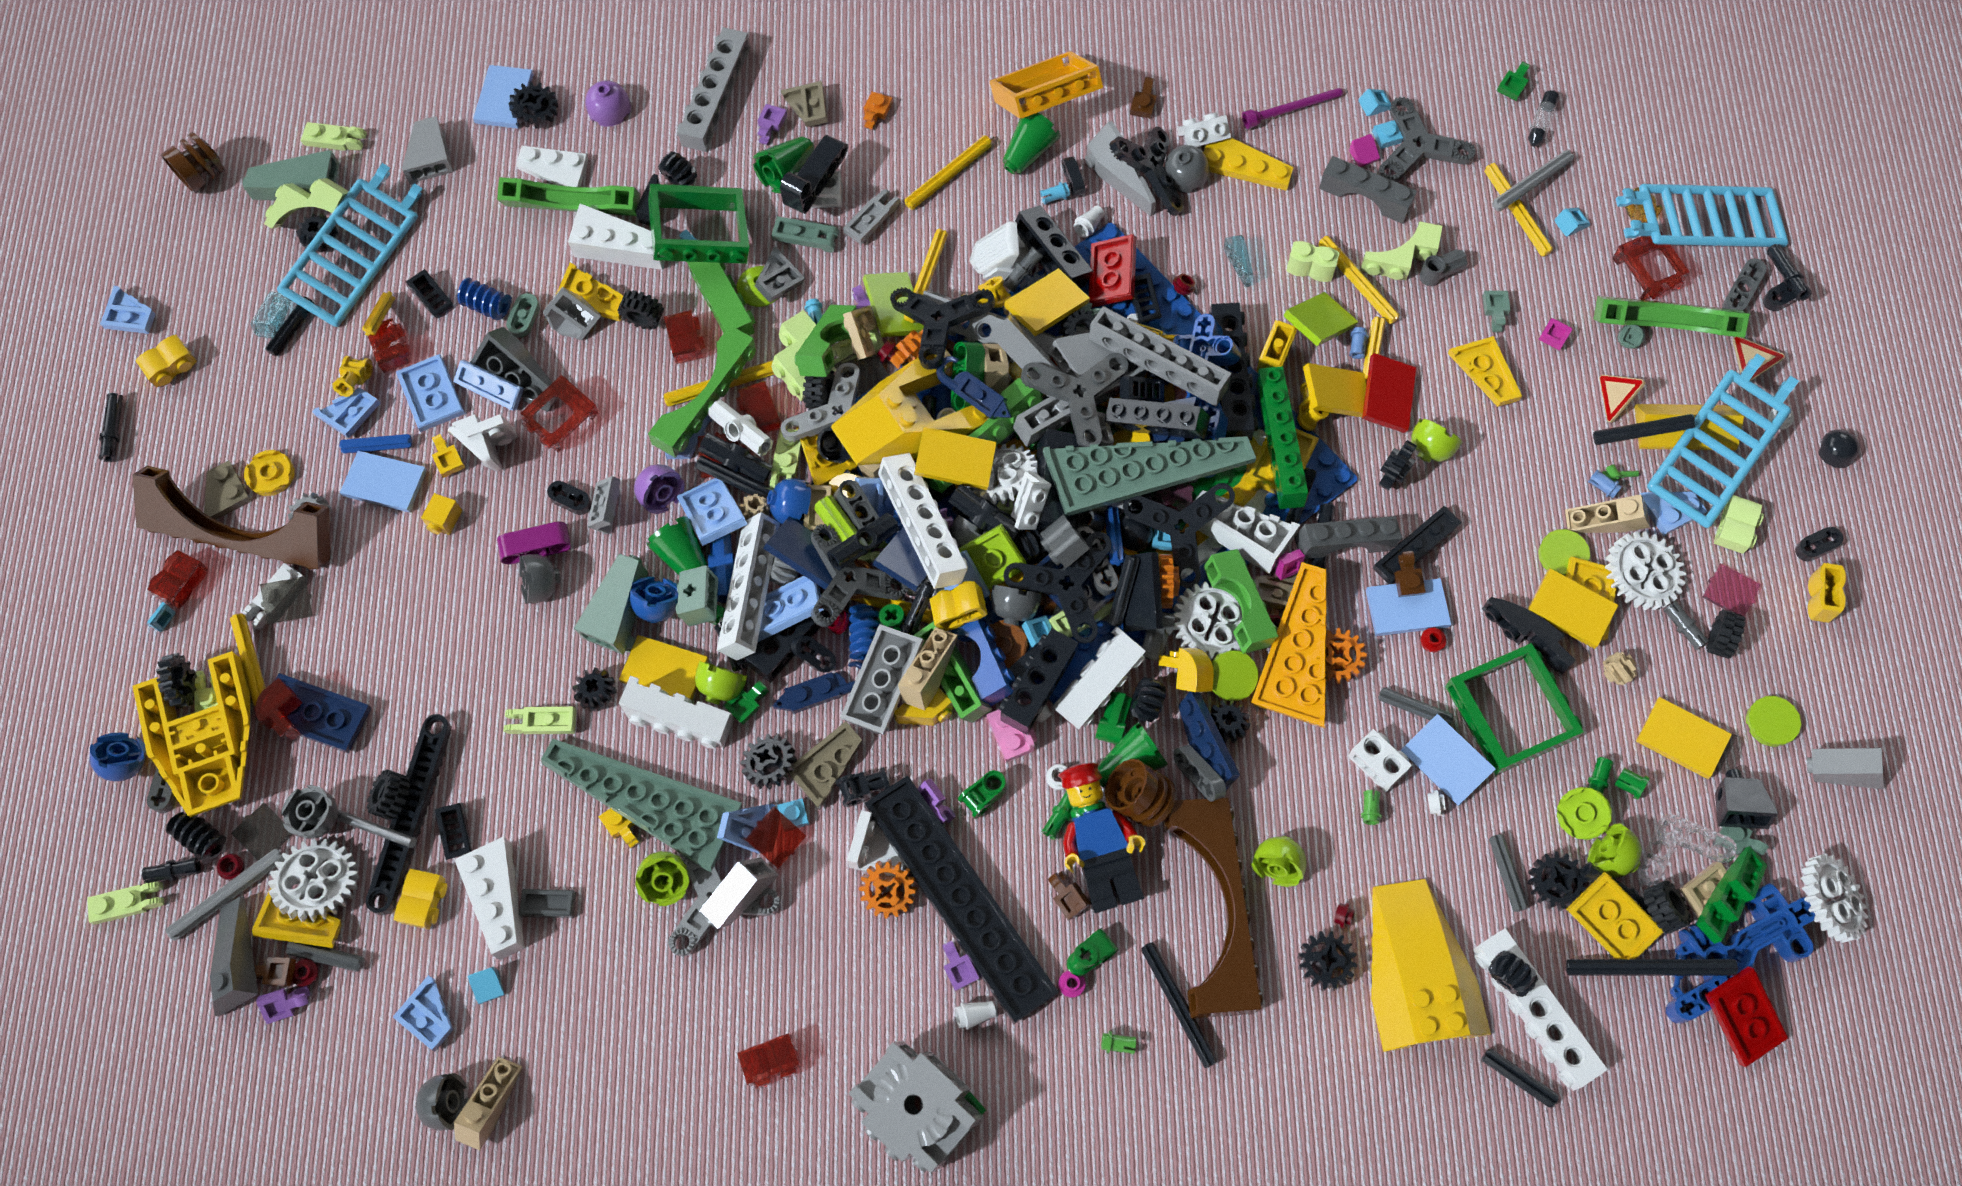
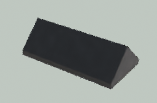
(1052, 508)

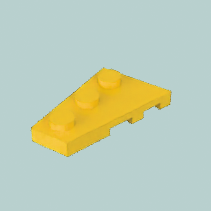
(1488, 369)

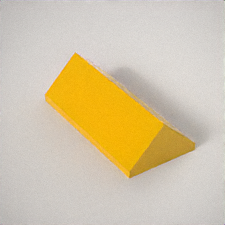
(1652, 412)

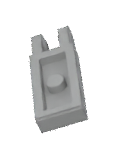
(871, 216)

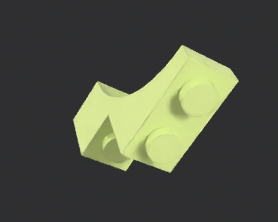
(290, 198)
(1398, 261)
(792, 335)

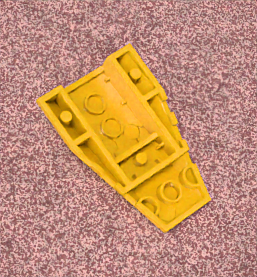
(1419, 971)

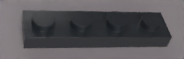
(1420, 541)

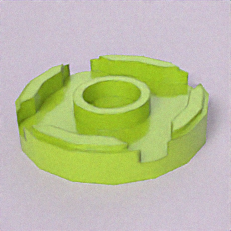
(1559, 547)
(1234, 675)
(1773, 721)
(1584, 813)

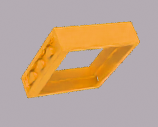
(1046, 84)

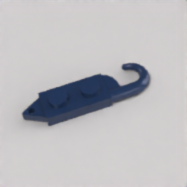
(974, 391)
(815, 691)

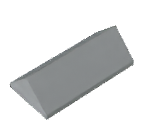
(876, 686)

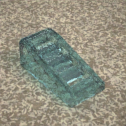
(1238, 256)
(268, 327)

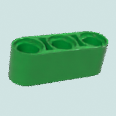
(972, 360)

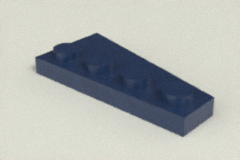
(1206, 738)

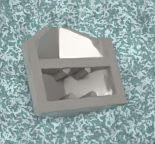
(570, 314)

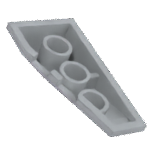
(1116, 172)

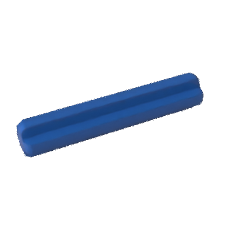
(375, 443)
(1113, 530)

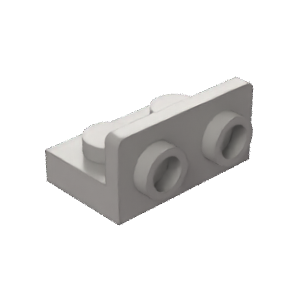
(604, 505)

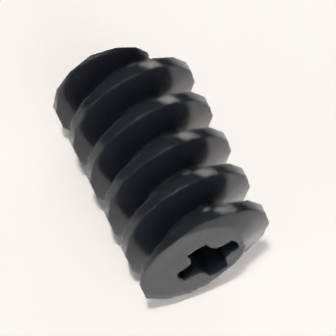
(196, 836)

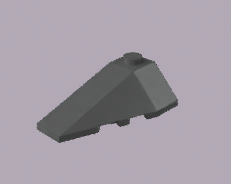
(509, 359)
(232, 965)

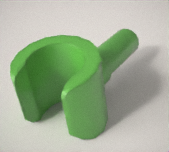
(1613, 473)

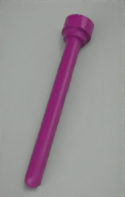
(1252, 118)

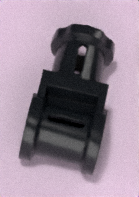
(861, 786)

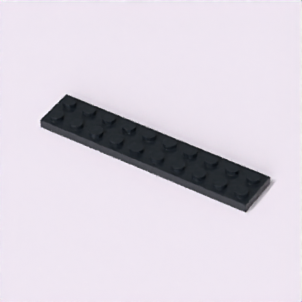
(961, 900)

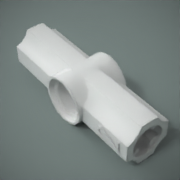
(740, 428)

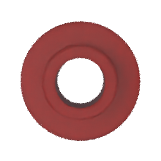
(1431, 646)

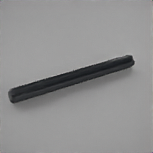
(1651, 967)

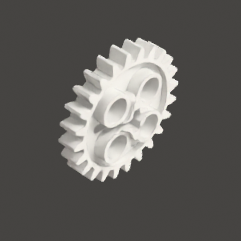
(1009, 475)
(1652, 567)
(1191, 612)
(313, 880)
(1841, 916)

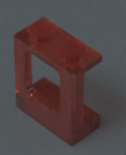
(1631, 252)
(573, 398)

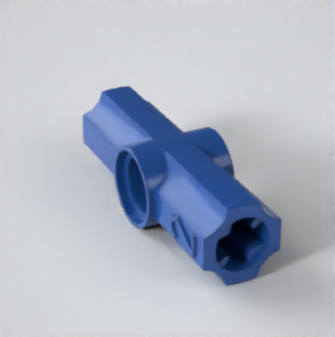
(721, 563)

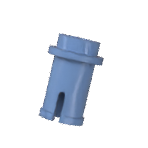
(1359, 336)
(1605, 484)

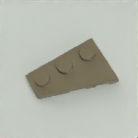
(826, 763)

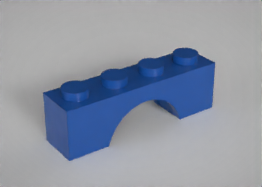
(992, 678)

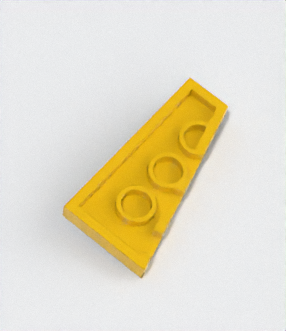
(1245, 163)

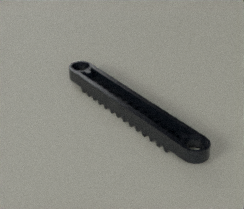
(422, 775)

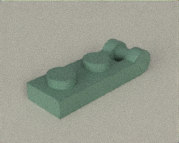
(805, 233)

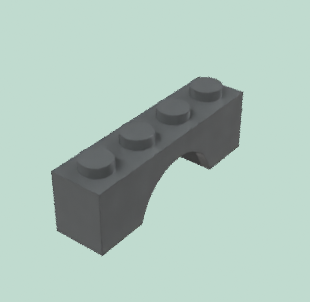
(1391, 197)
(1374, 534)

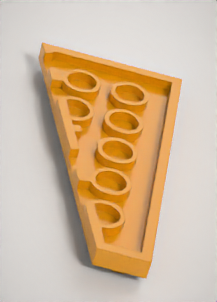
(1296, 665)

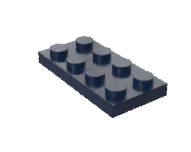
(326, 715)

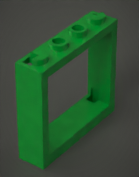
(701, 199)
(1479, 727)

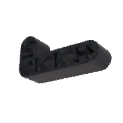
(804, 188)

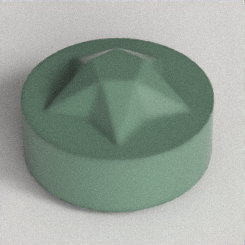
(1630, 336)

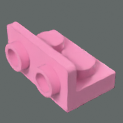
(1010, 740)

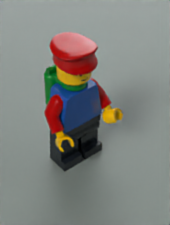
(1099, 841)

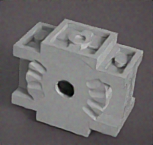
(892, 1118)

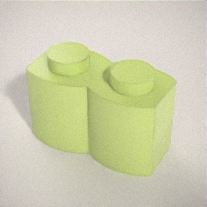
(1312, 261)
(1739, 524)

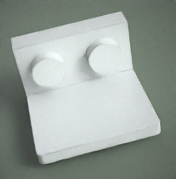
(870, 846)

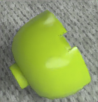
(1434, 441)
(718, 682)
(1617, 852)
(1281, 860)
(662, 878)

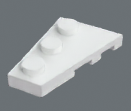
(556, 166)

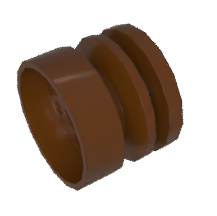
(193, 162)
(1140, 793)

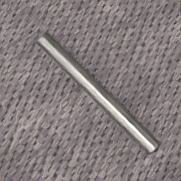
(376, 829)

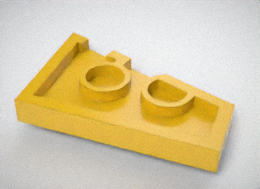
(598, 295)
(821, 469)
(276, 926)

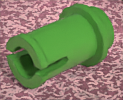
(1371, 808)
(1118, 1043)

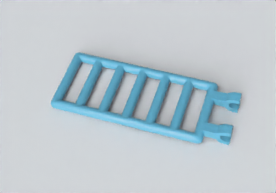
(1652, 229)
(373, 267)
(1744, 465)

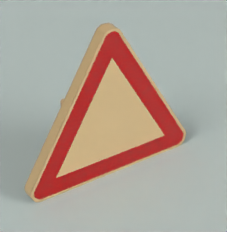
(1747, 350)
(1618, 393)

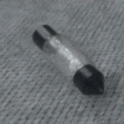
(1543, 118)

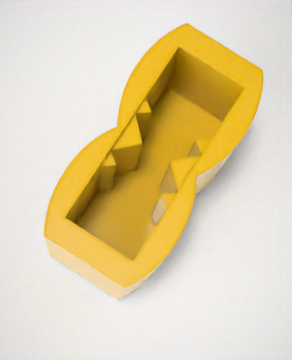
(166, 361)
(1826, 592)
(958, 606)
(420, 899)

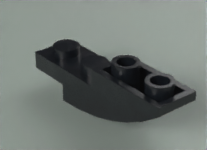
(1523, 624)

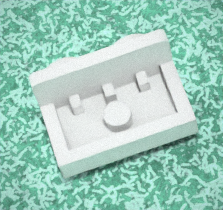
(1205, 131)
(1030, 501)

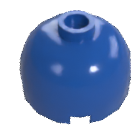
(789, 499)
(654, 599)
(117, 756)

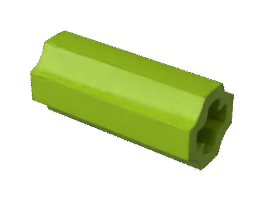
(833, 515)

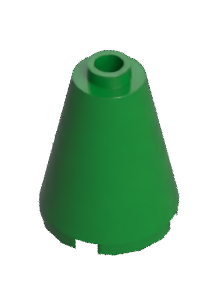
(1029, 141)
(780, 159)
(677, 546)
(1133, 745)

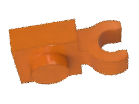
(876, 107)

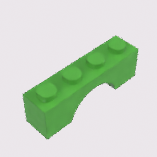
(816, 355)
(1230, 573)

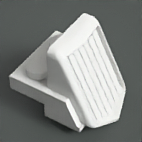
(998, 252)
(483, 436)

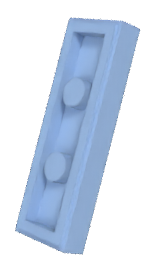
(488, 385)

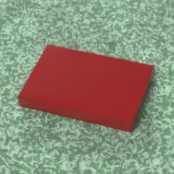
(1113, 270)
(1389, 393)
(1746, 1016)

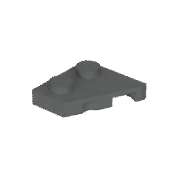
(778, 276)

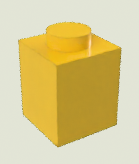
(441, 514)

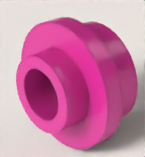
(1071, 992)

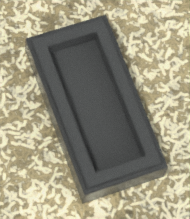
(547, 903)

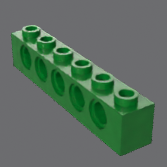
(1281, 438)

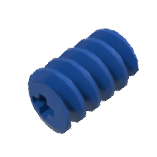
(483, 299)
(862, 629)

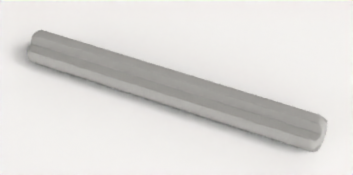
(1532, 180)
(224, 895)

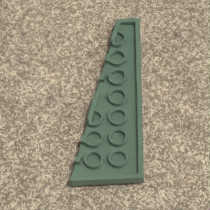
(1110, 474)
(663, 807)

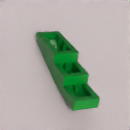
(1731, 894)

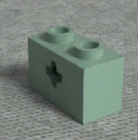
(697, 596)

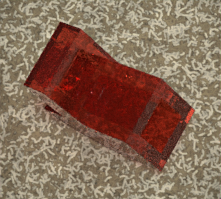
(273, 707)

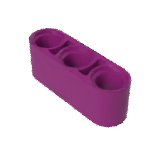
(541, 540)

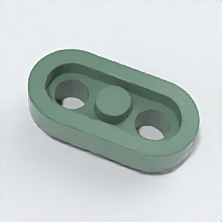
(522, 317)

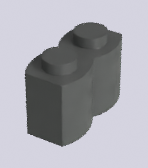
(1063, 542)

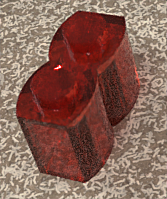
(684, 336)
(389, 346)
(758, 403)
(177, 579)
(769, 1060)

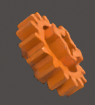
(907, 349)
(1168, 580)
(1346, 664)
(880, 881)

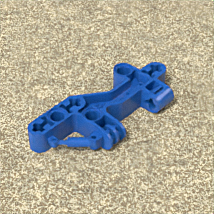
(1210, 345)
(1773, 925)

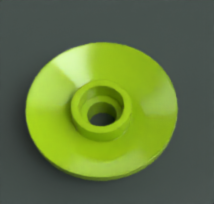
(747, 288)

